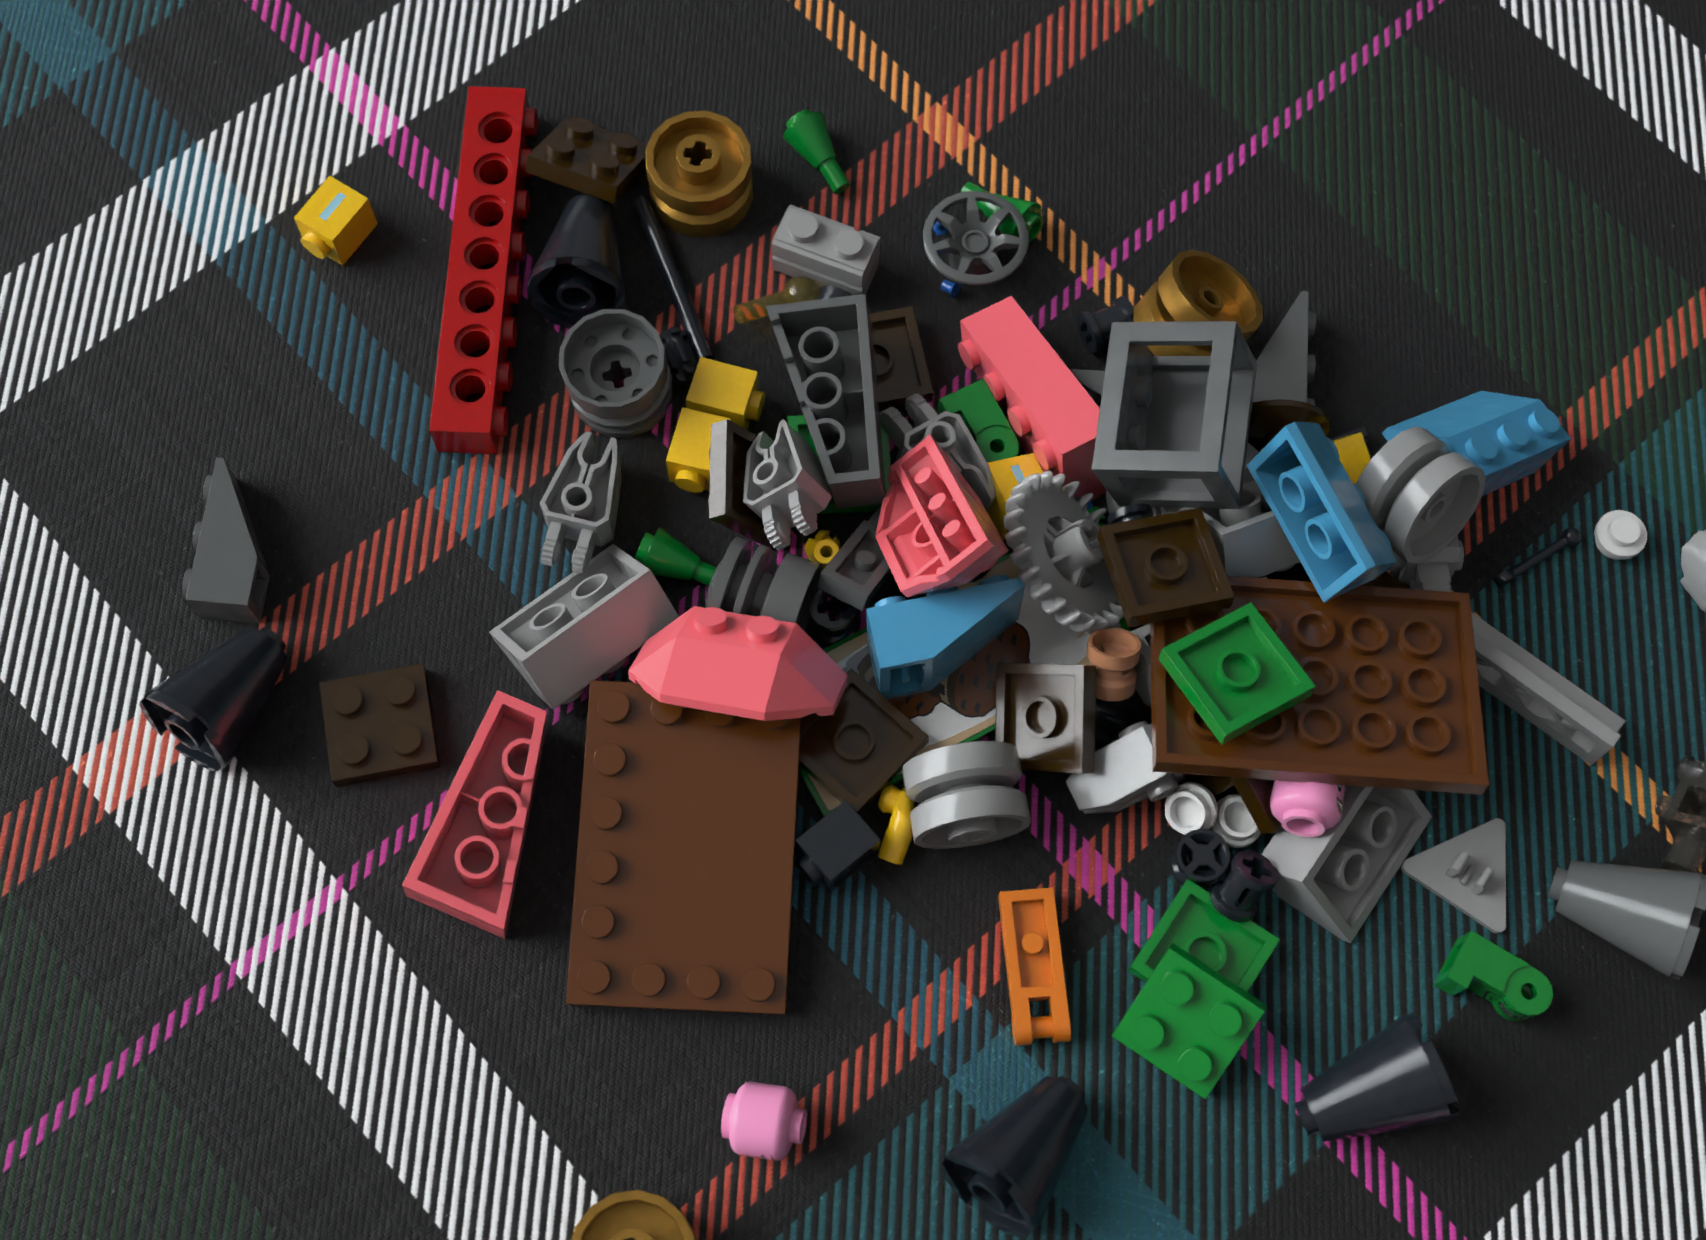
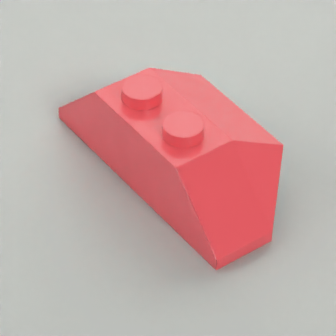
(934, 524)
(739, 667)

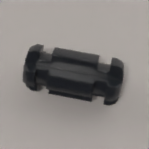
(679, 356)

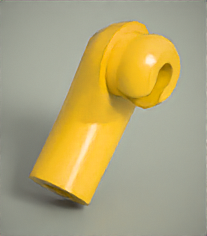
(822, 547)
(899, 830)

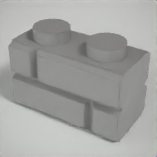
(825, 251)

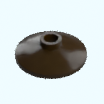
(1271, 416)

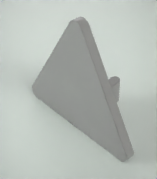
(1468, 873)

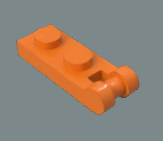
(1034, 964)

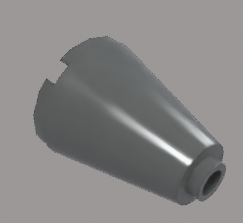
(1636, 909)

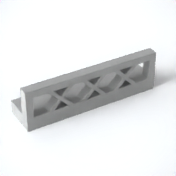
(1543, 695)

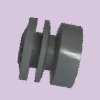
(613, 348)
(756, 591)

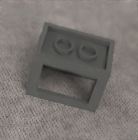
(1175, 424)

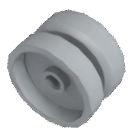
(1420, 493)
(965, 795)

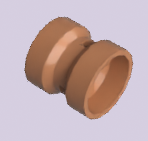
(1115, 655)

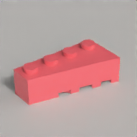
(1035, 392)
(480, 830)

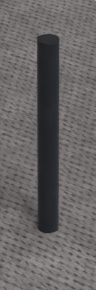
(673, 278)

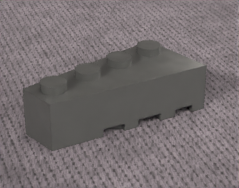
(835, 380)

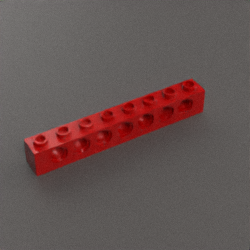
(476, 426)

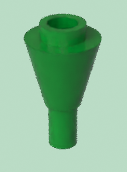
(811, 139)
(1029, 211)
(672, 559)

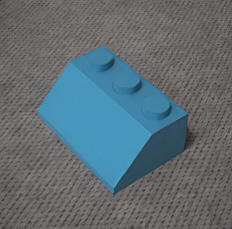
(1496, 432)
(1321, 510)

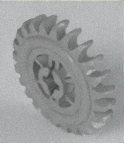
(1060, 551)

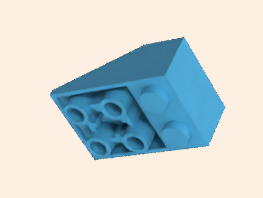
(930, 637)

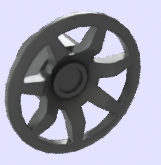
(975, 243)

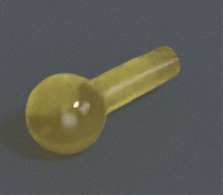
(796, 290)

